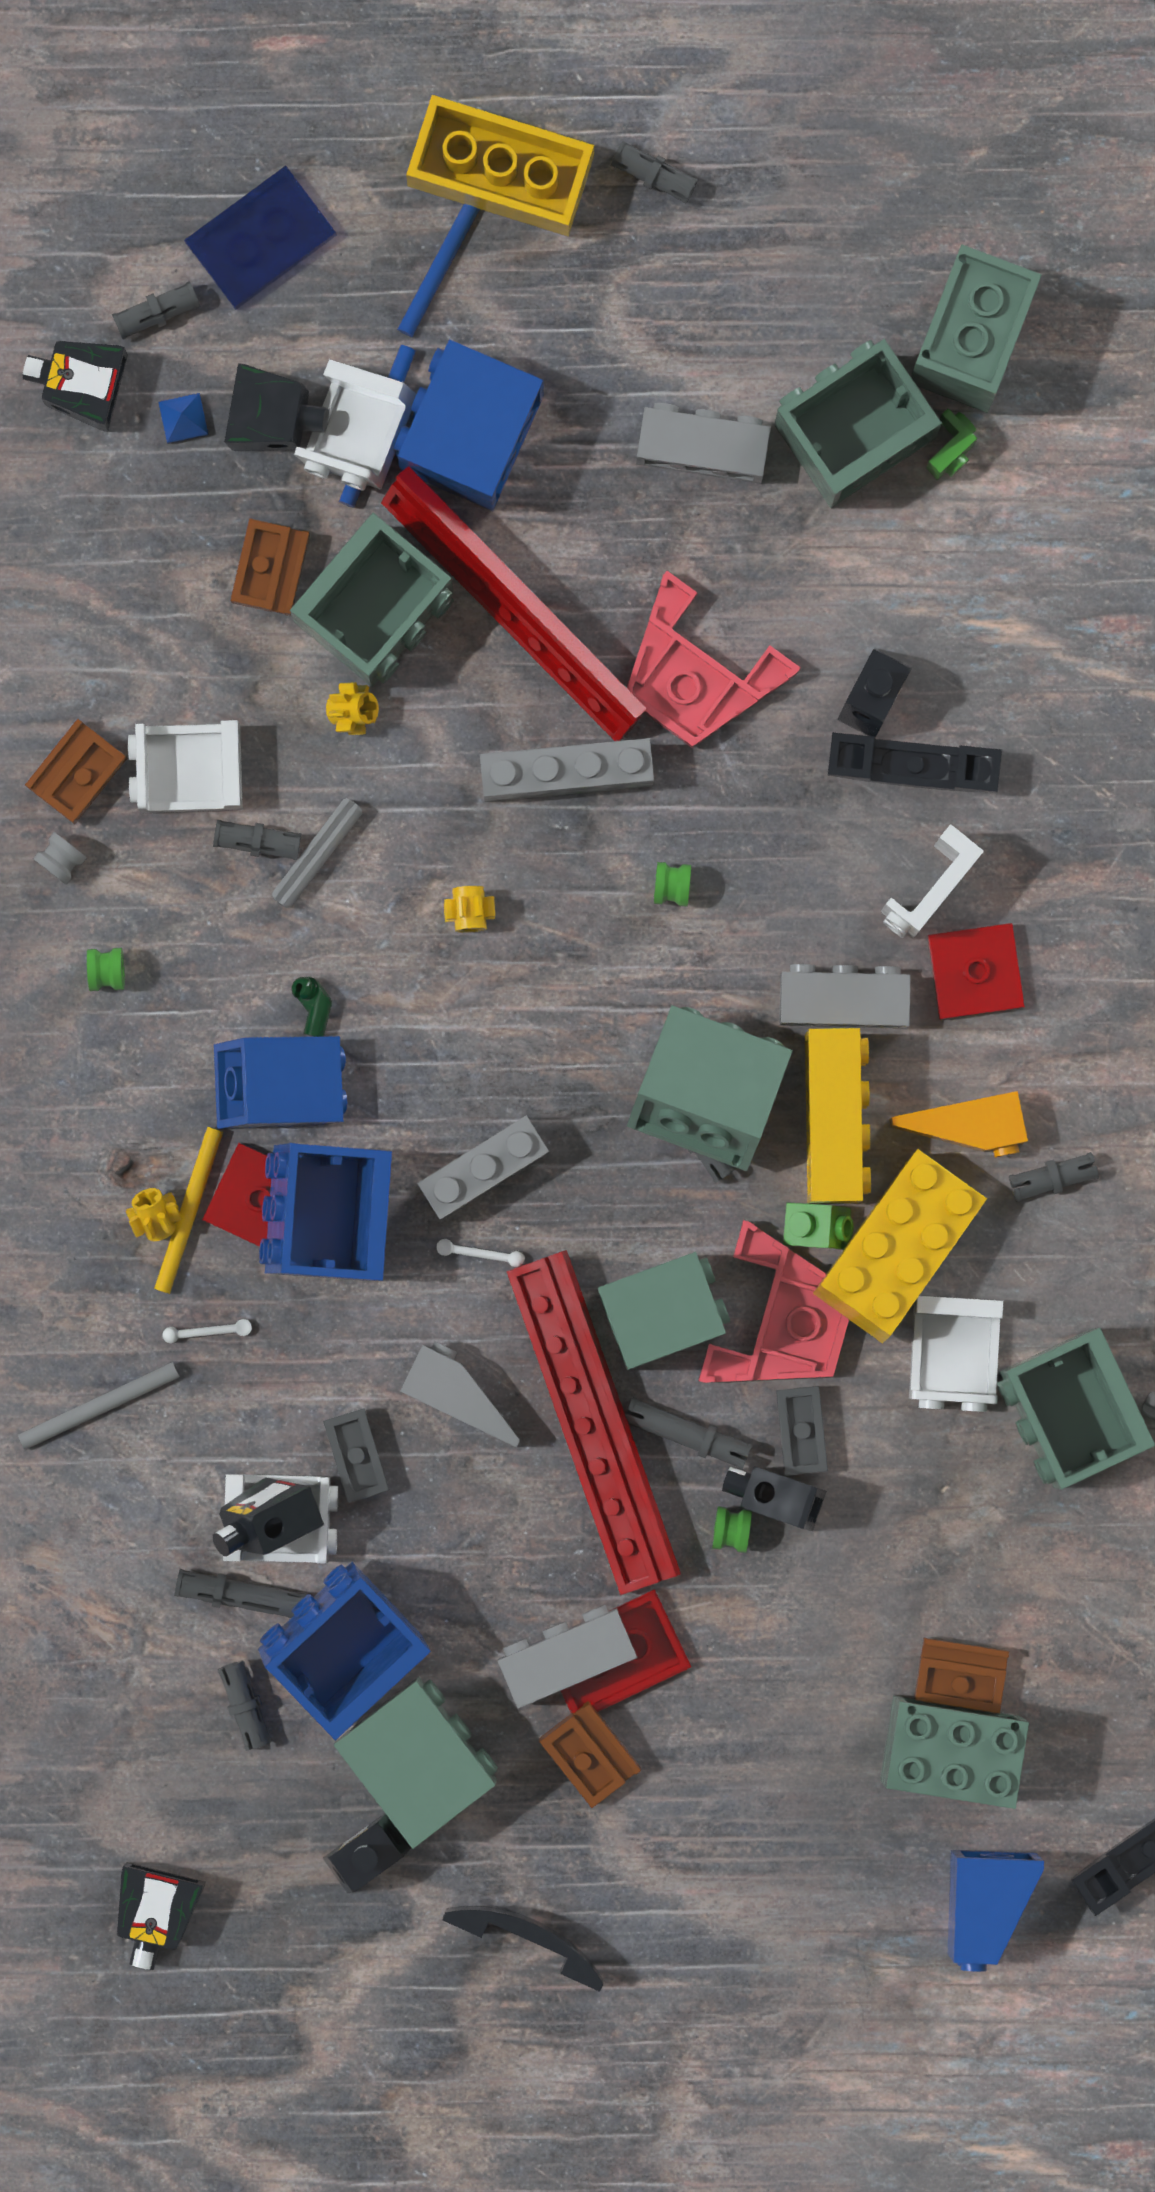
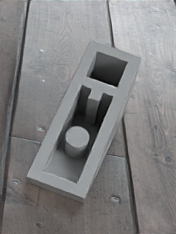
(451, 1389)

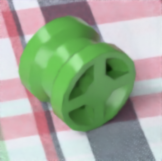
(672, 884)
(105, 969)
(731, 1529)

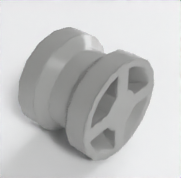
(60, 858)

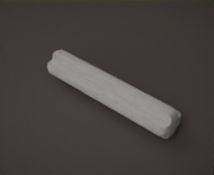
(317, 853)

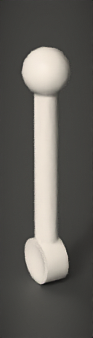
(446, 1247)
(242, 1328)

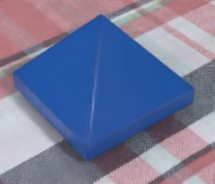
(183, 418)

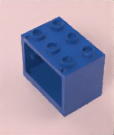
(469, 424)
(326, 1212)
(342, 1649)

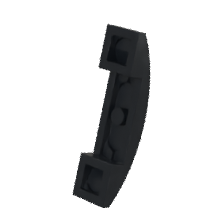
(914, 764)
(1118, 1870)
(476, 1918)

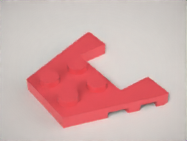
(686, 686)
(797, 1331)

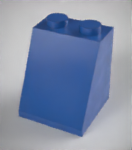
(279, 1082)
(987, 1903)

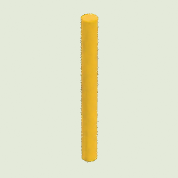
(188, 1210)

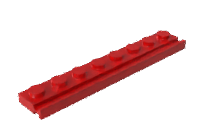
(513, 605)
(593, 1422)

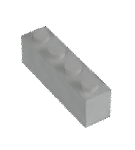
(567, 770)

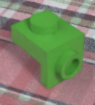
(952, 455)
(817, 1226)

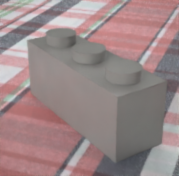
(703, 443)
(844, 997)
(483, 1168)
(566, 1656)

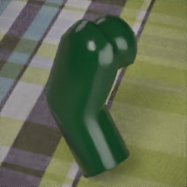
(316, 1002)

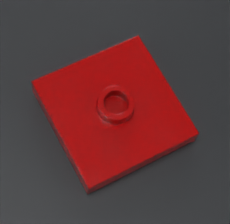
(975, 971)
(240, 1196)

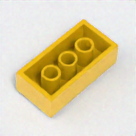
(500, 165)
(835, 1116)
(900, 1246)

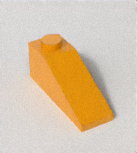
(977, 1124)

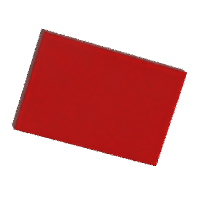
(657, 1658)

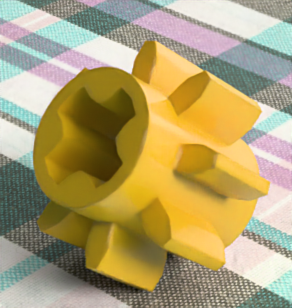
(352, 708)
(469, 909)
(153, 1214)

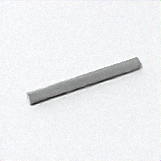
(98, 1405)

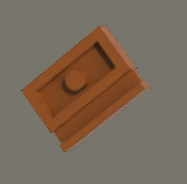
(270, 567)
(76, 771)
(961, 1675)
(589, 1754)

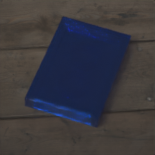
(260, 237)

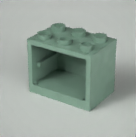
(975, 328)
(856, 421)
(374, 601)
(709, 1087)
(663, 1309)
(1075, 1409)
(954, 1752)
(417, 1761)

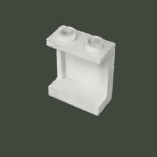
(361, 427)
(186, 767)
(964, 855)
(955, 1352)
(311, 1547)

